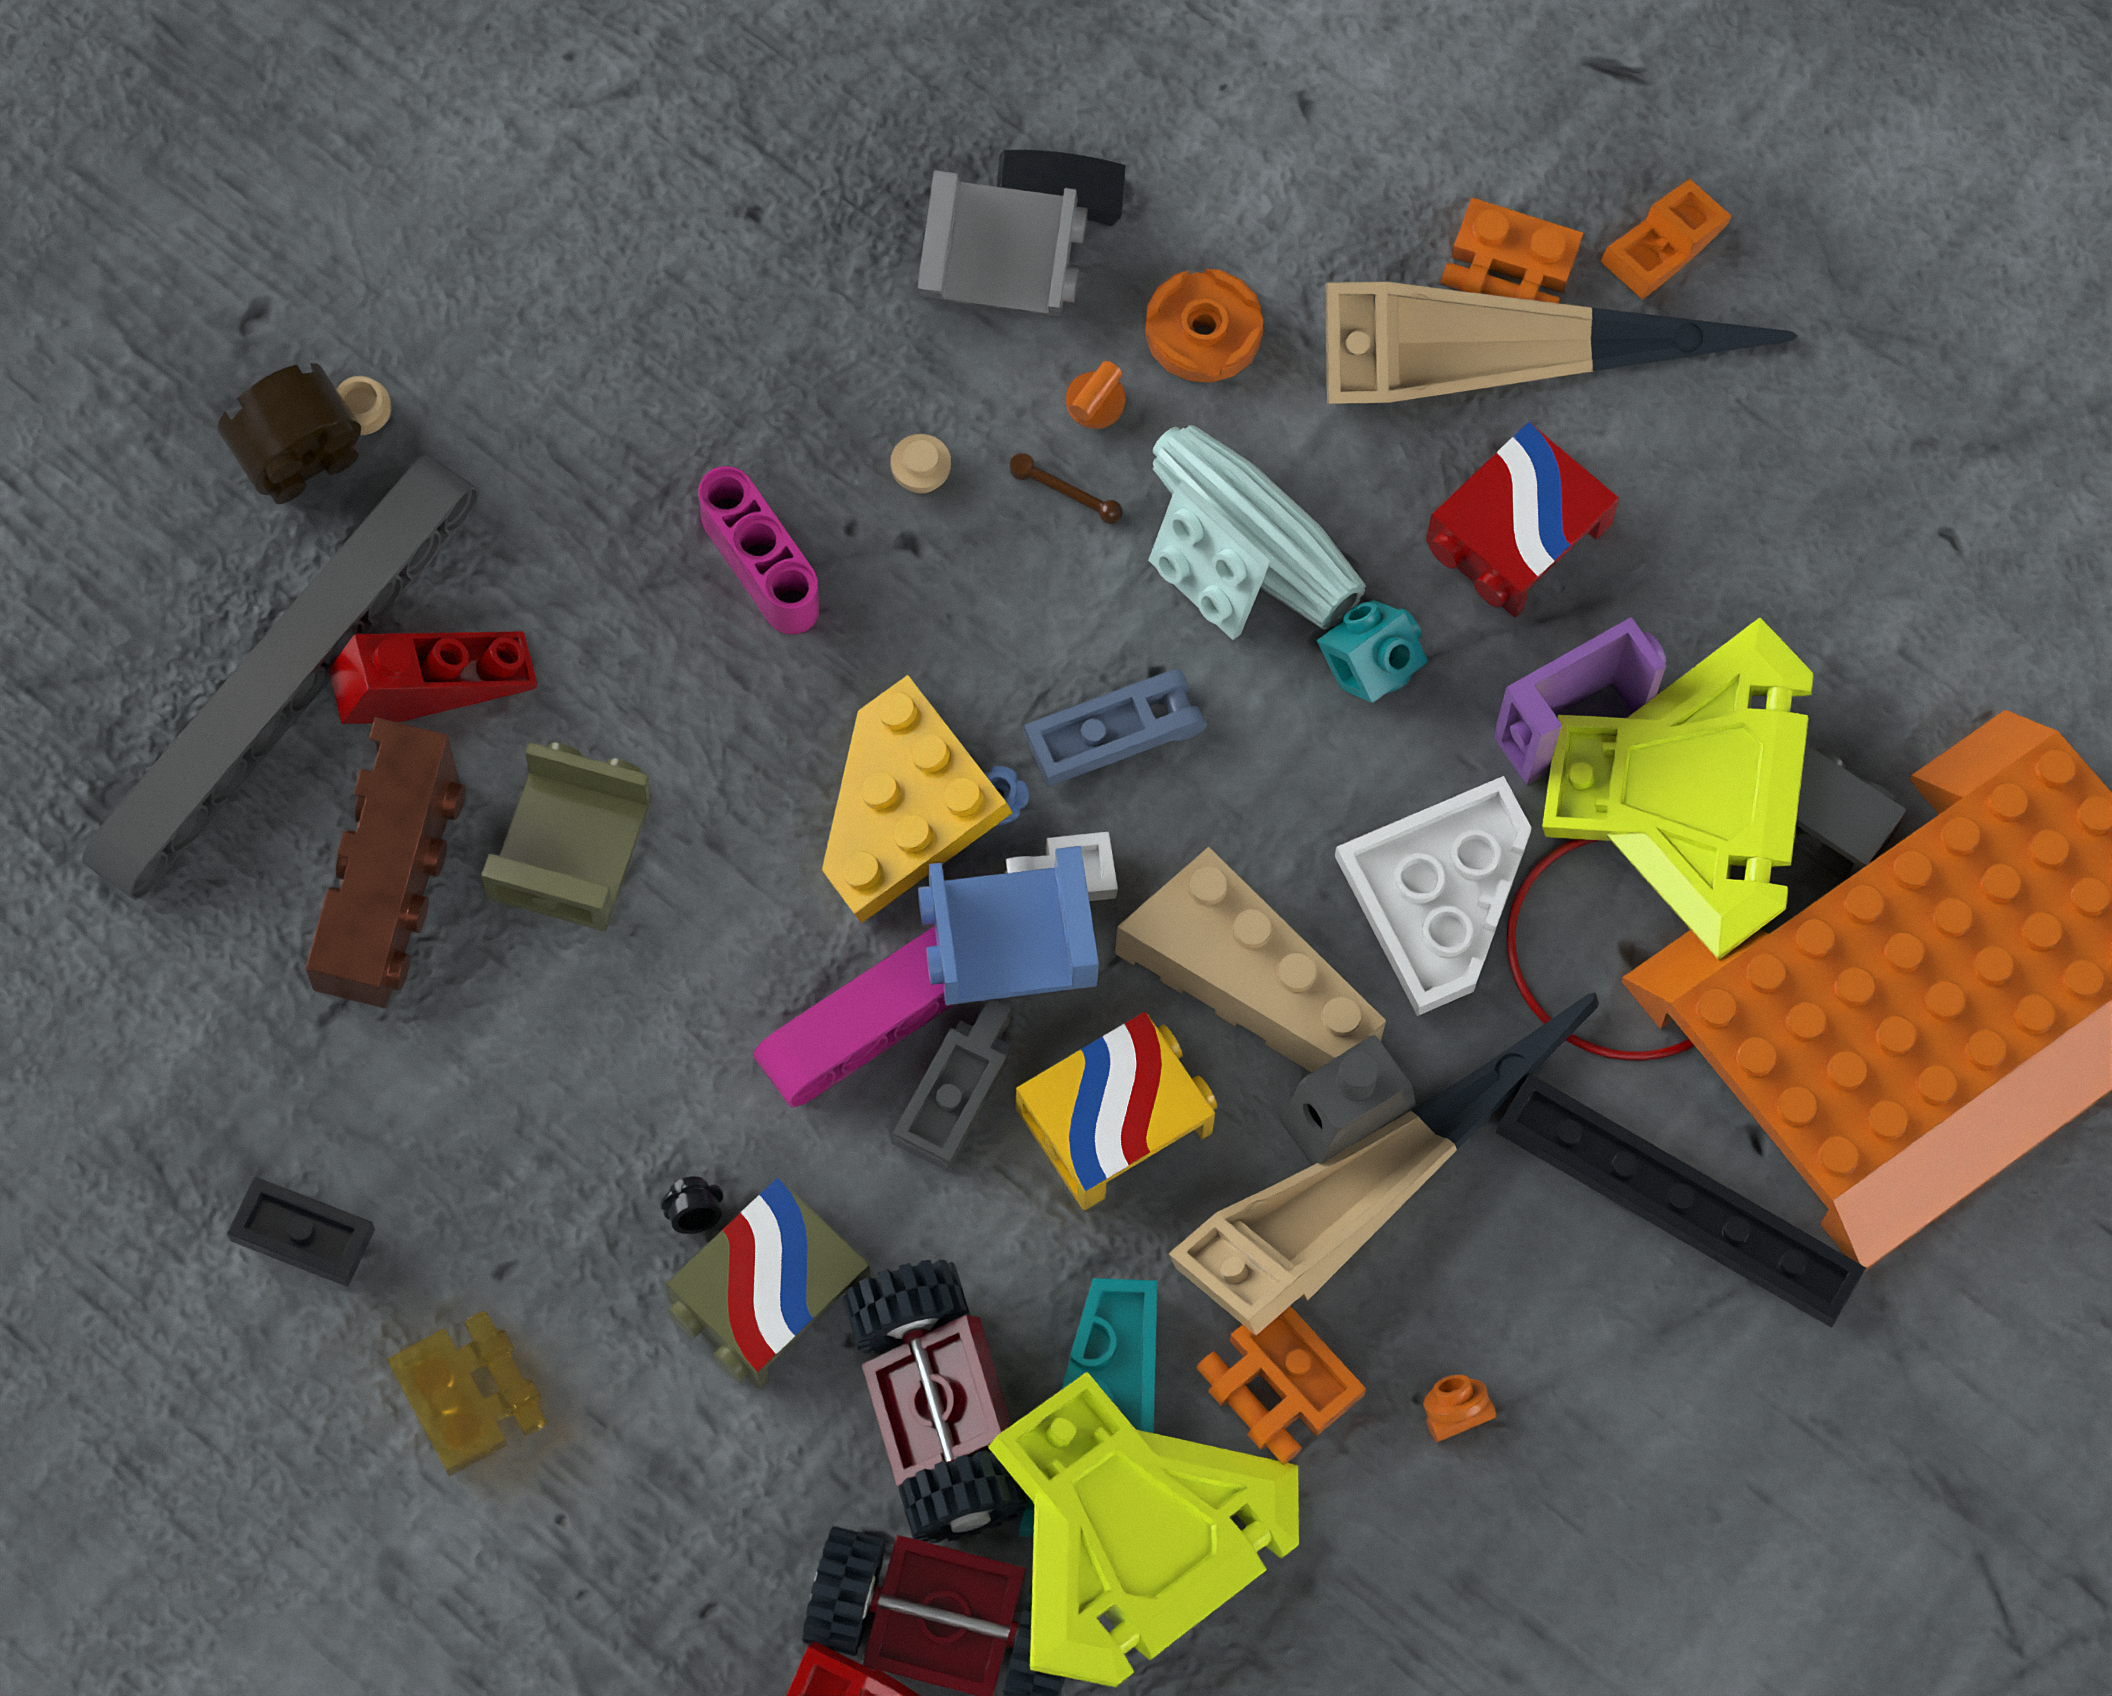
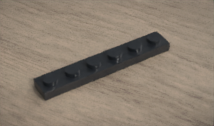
(1681, 1200)

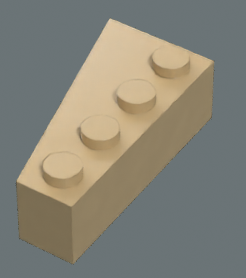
(1244, 961)

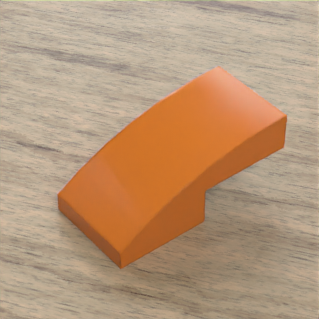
(1667, 238)

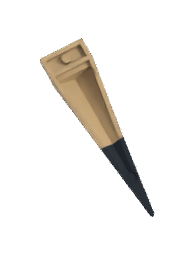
(1428, 341)
(1305, 1228)

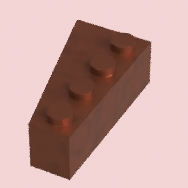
(386, 865)

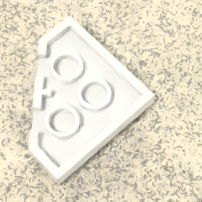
(1439, 888)

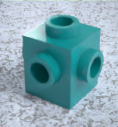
(1373, 650)

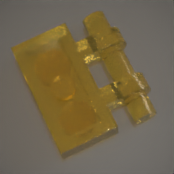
(448, 1401)

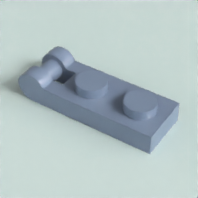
(1113, 727)

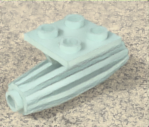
(1239, 533)

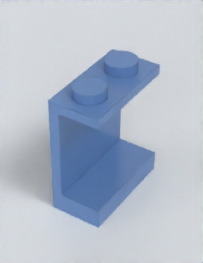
(1011, 931)

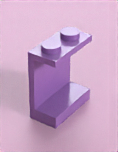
(1527, 717)

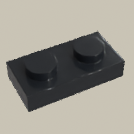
(301, 1231)

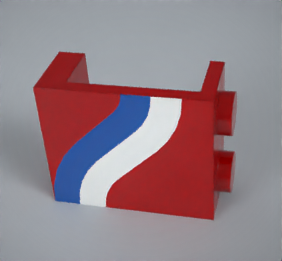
(1519, 518)

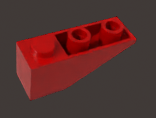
(427, 673)

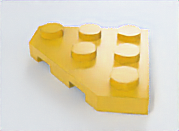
(903, 801)

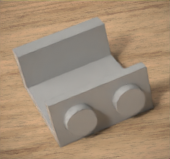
(1000, 246)

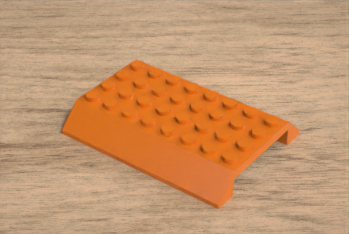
(1930, 1001)

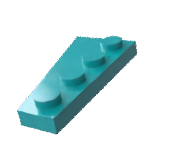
(1118, 1352)

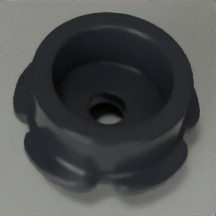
(692, 1205)

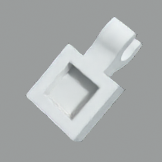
(1096, 859)

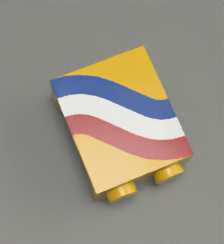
(1114, 1106)

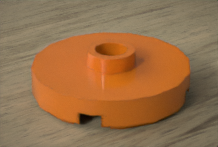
(1207, 300)

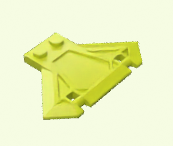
(1696, 785)
(1135, 1530)

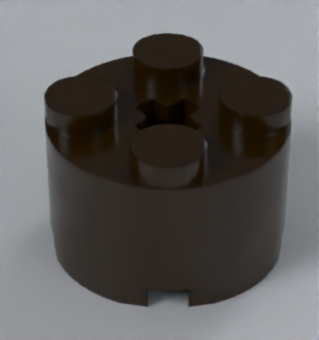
(291, 431)

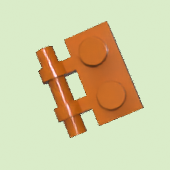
(1514, 246)
(1297, 1368)

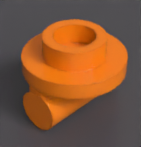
(1097, 397)
(1456, 1406)

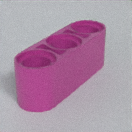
(752, 525)

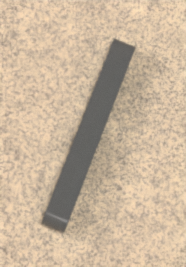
(279, 678)

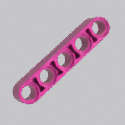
(853, 1024)

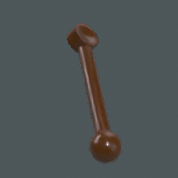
(1023, 467)

